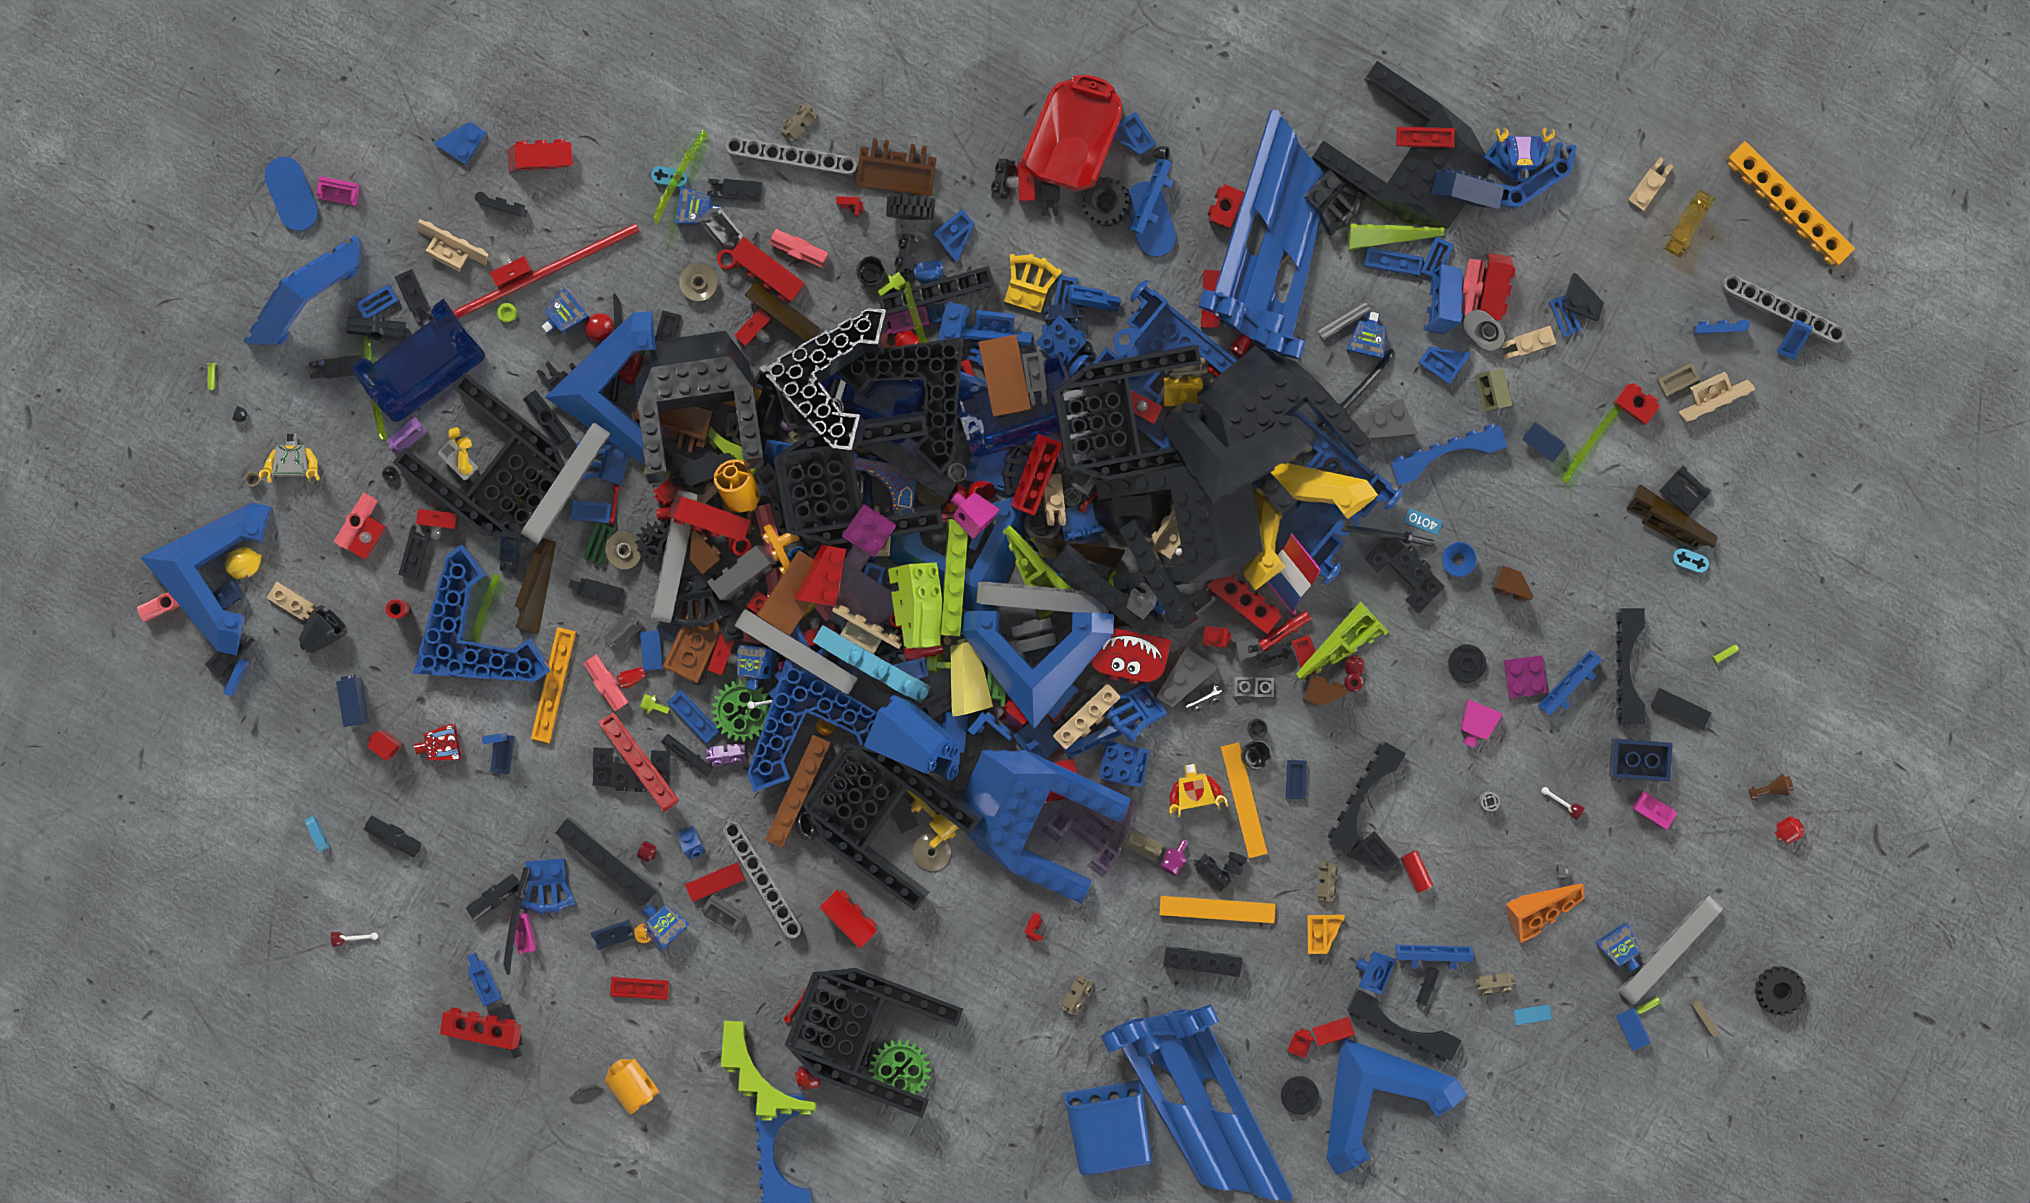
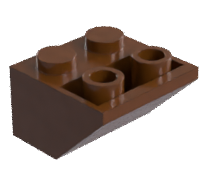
(702, 553)
(1511, 582)
(1322, 693)

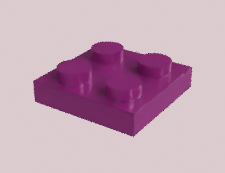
(869, 530)
(1525, 676)

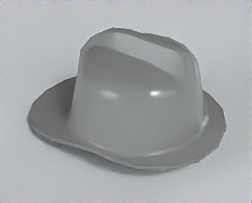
(1484, 330)

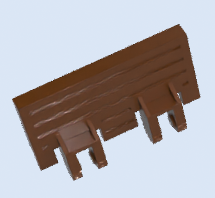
(896, 172)
(688, 421)

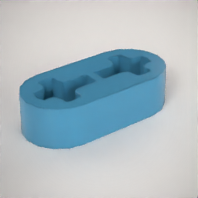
(670, 172)
(317, 833)

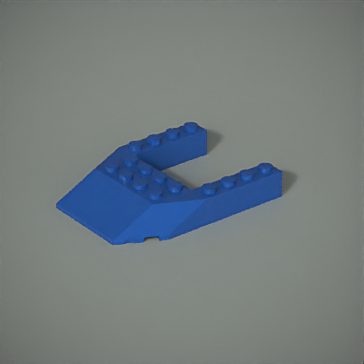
(1010, 795)

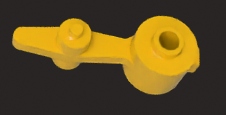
(940, 824)

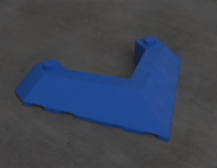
(301, 287)
(582, 389)
(178, 566)
(991, 566)
(443, 646)
(1040, 687)
(795, 695)
(1366, 1068)

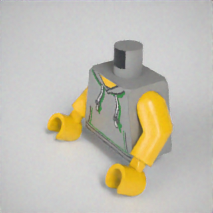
(458, 457)
(290, 461)

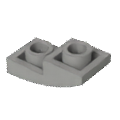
(1253, 686)

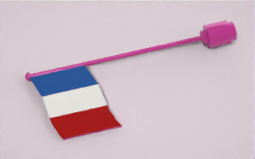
(1296, 576)

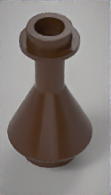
(1781, 786)

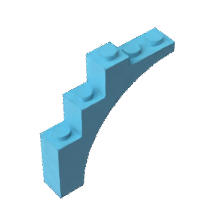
(871, 664)

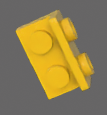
(1181, 390)

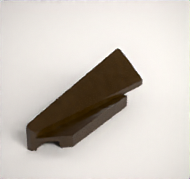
(782, 312)
(1669, 520)
(1092, 553)
(534, 587)

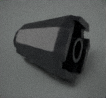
(321, 630)

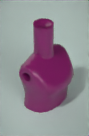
(1174, 859)

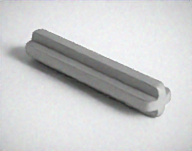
(1344, 321)

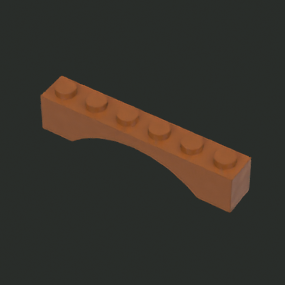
(798, 790)

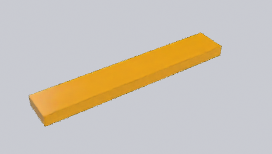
(553, 685)
(1244, 800)
(1217, 909)

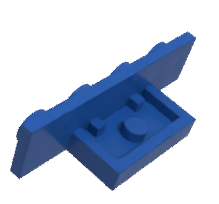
(994, 325)

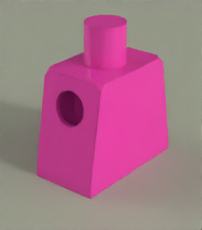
(973, 513)
(1478, 722)

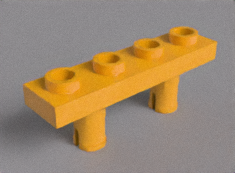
(778, 544)

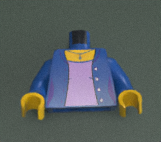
(1522, 153)

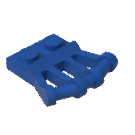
(612, 464)
(1146, 709)
(547, 873)

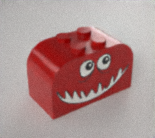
(1132, 656)

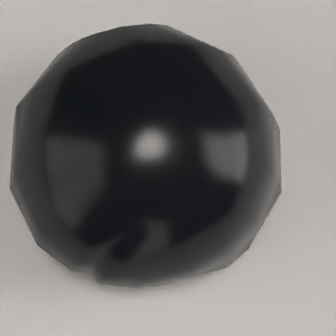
(870, 271)
(1255, 754)
(805, 827)

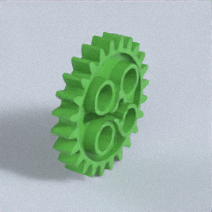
(732, 695)
(887, 1057)

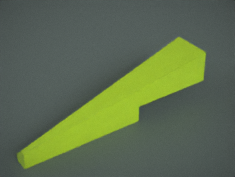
(1032, 567)
(1353, 632)

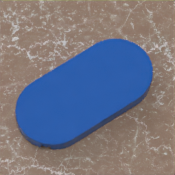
(291, 193)
(1157, 237)

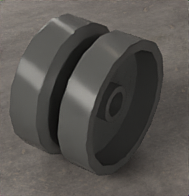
(1034, 635)

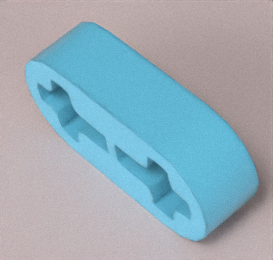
(1688, 564)

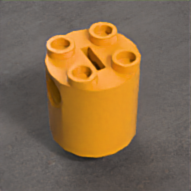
(737, 486)
(630, 1084)

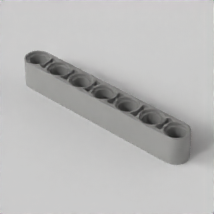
(783, 150)
(1773, 308)
(565, 483)
(671, 568)
(1038, 598)
(796, 651)
(763, 889)
(1670, 949)

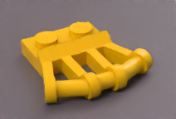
(1026, 294)

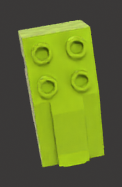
(920, 603)

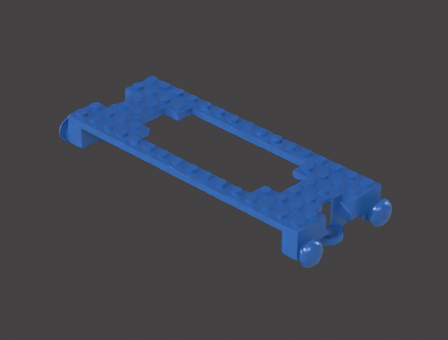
(1161, 327)

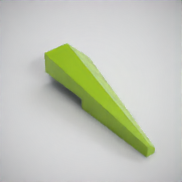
(1375, 235)

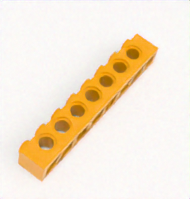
(1842, 247)

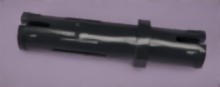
(690, 757)

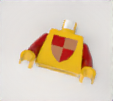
(1194, 791)

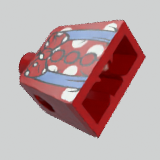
(440, 744)

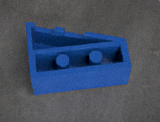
(1446, 299)

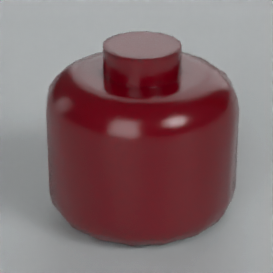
(1354, 665)
(1353, 682)
(646, 851)

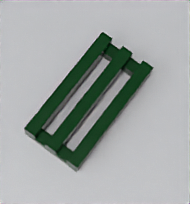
(591, 542)

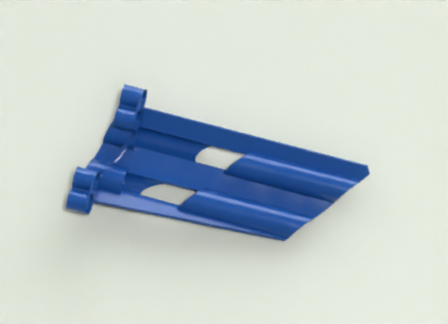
(1246, 284)
(1219, 1146)

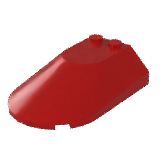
(1074, 133)

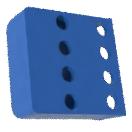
(1109, 1132)

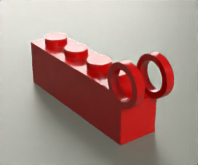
(765, 268)
(712, 519)

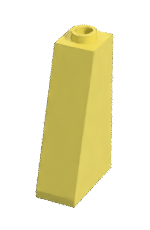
(968, 680)

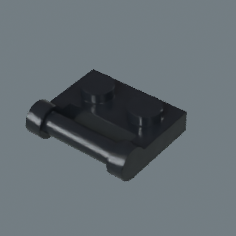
(1680, 495)

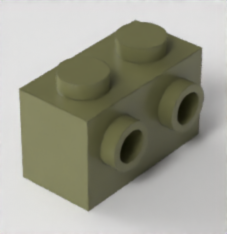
(1493, 390)

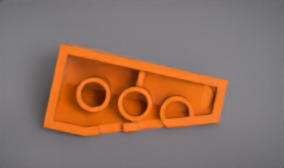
(1535, 910)

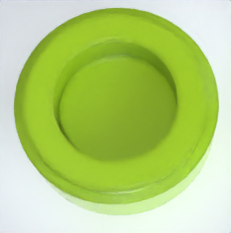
(507, 312)

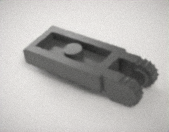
(1035, 376)

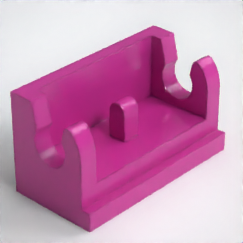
(337, 191)
(1654, 810)
(524, 934)

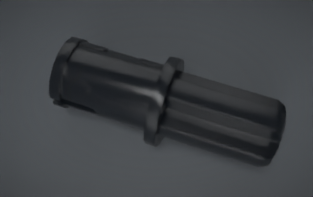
(1427, 986)

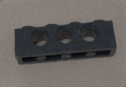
(1202, 961)

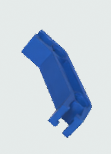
(1541, 180)

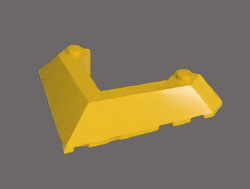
(1309, 486)

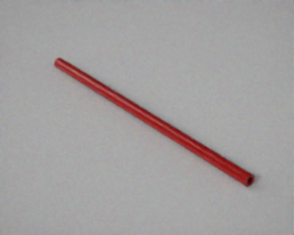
(547, 270)

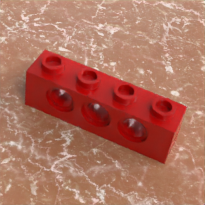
(1036, 474)
(1264, 623)
(451, 1027)

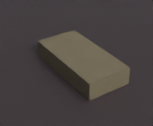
(1678, 379)
(1704, 1017)

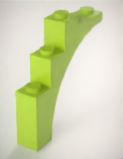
(769, 1100)

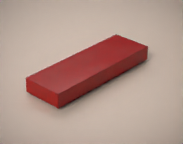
(1425, 137)
(1210, 280)
(714, 881)
(639, 988)

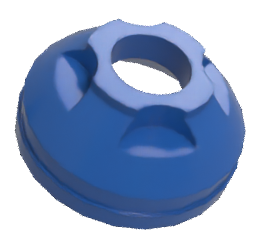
(1468, 554)

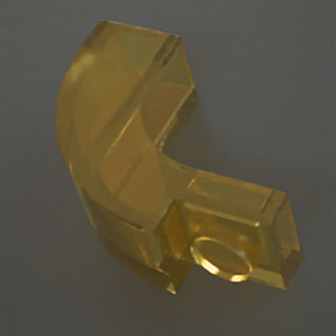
(1688, 223)

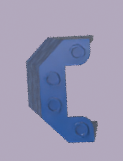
(914, 739)

